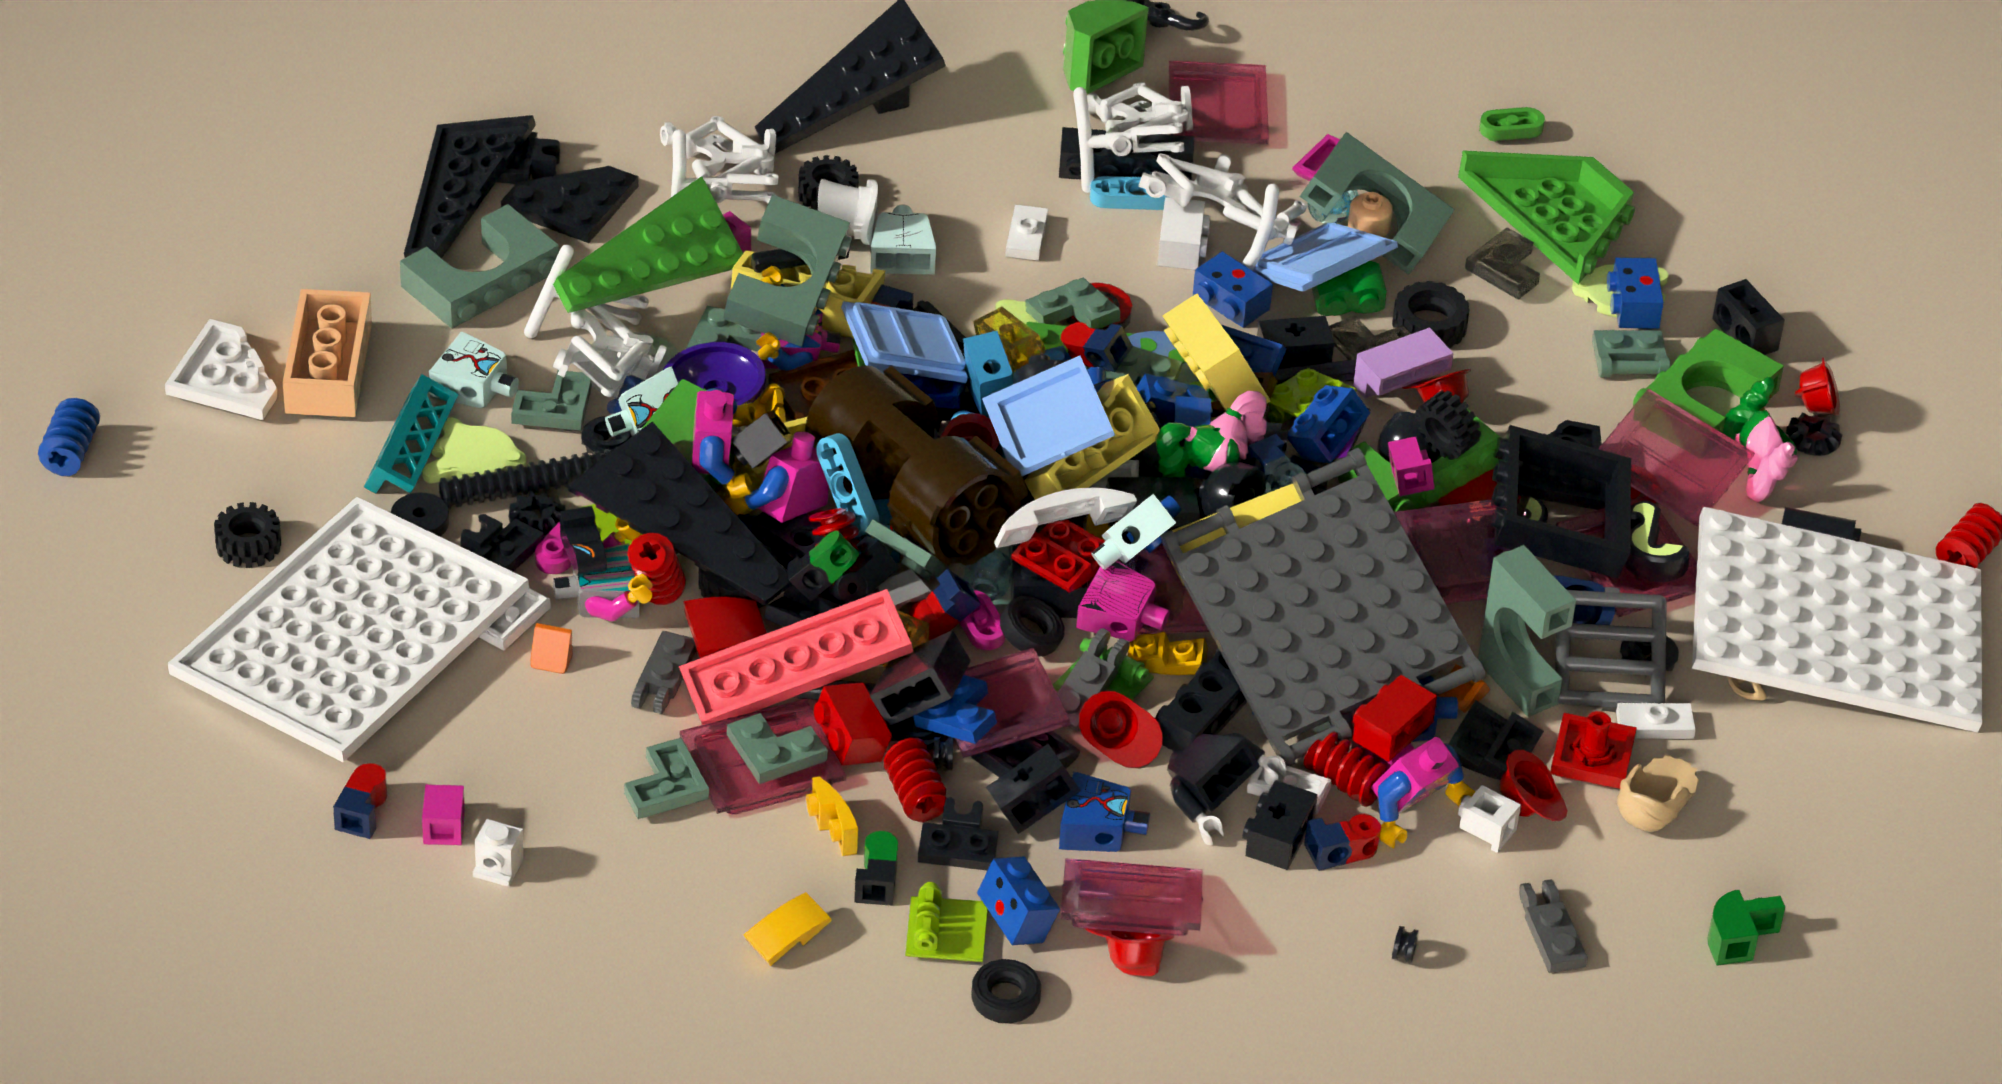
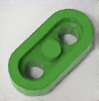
(1511, 124)

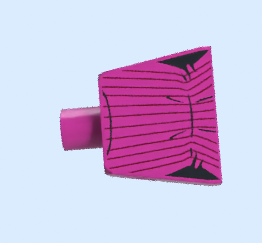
(1120, 603)

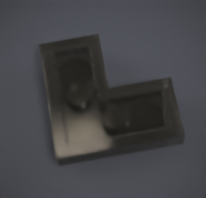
(1501, 263)
(1354, 337)

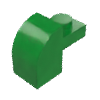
(1739, 923)

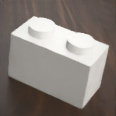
(1182, 234)

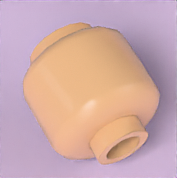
(1371, 214)

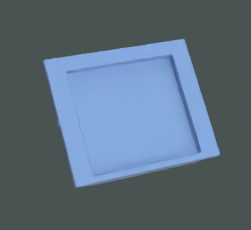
(1320, 256)
(905, 340)
(1048, 416)

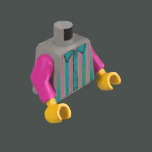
(613, 591)

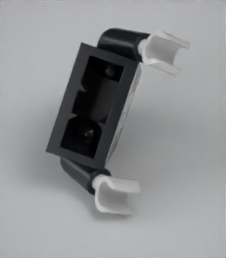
(1212, 771)

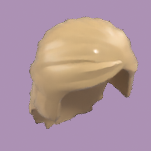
(1656, 793)

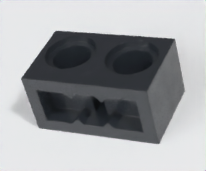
(1748, 317)
(787, 538)

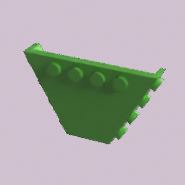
(1556, 201)

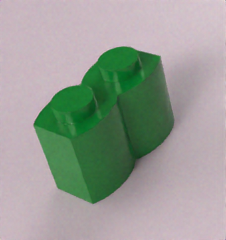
(1356, 291)

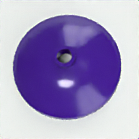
(722, 367)

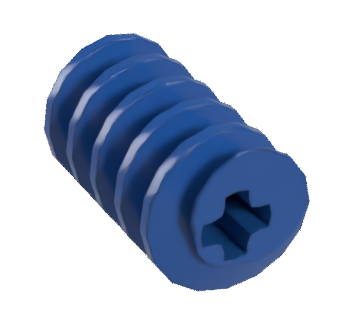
(68, 436)

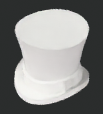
(852, 205)

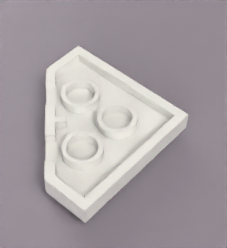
(223, 373)

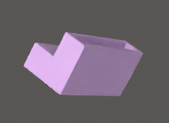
(1401, 363)

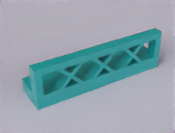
(400, 433)

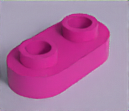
(551, 554)
(983, 625)

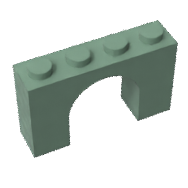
(1357, 167)
(460, 294)
(791, 310)
(1521, 594)

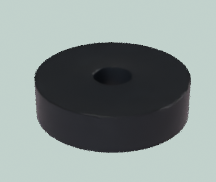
(424, 511)

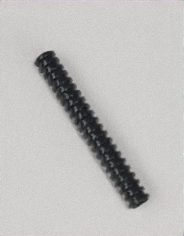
(517, 480)

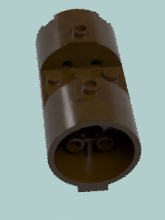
(943, 490)

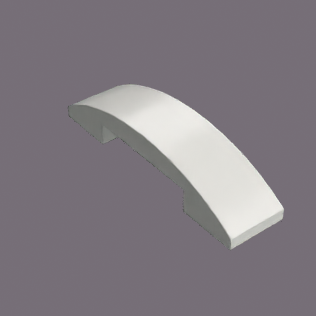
(1101, 503)

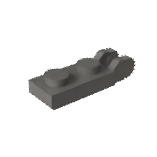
(662, 671)
(1091, 674)
(1552, 928)

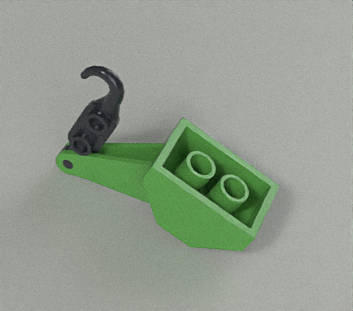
(1109, 38)

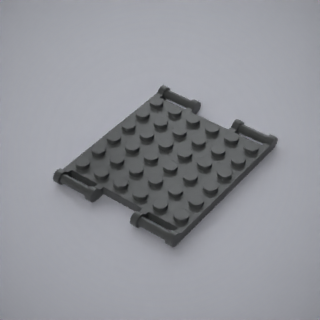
(1320, 606)

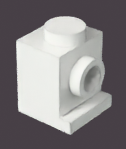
(1489, 816)
(498, 852)

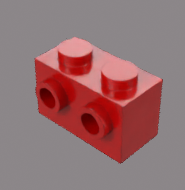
(1394, 717)
(852, 724)

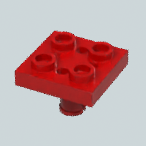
(1593, 743)

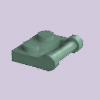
(1629, 352)

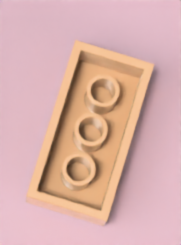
(327, 353)

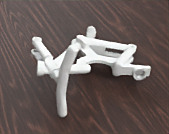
(1121, 135)
(743, 151)
(1226, 190)
(632, 348)

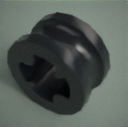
(943, 753)
(1405, 944)

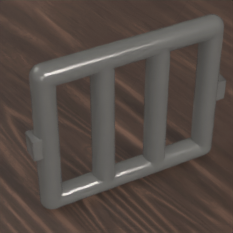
(1656, 635)

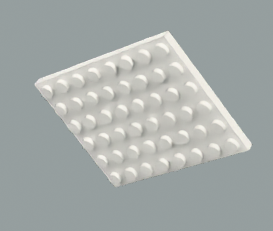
(1838, 619)
(348, 628)

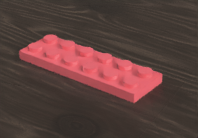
(796, 658)

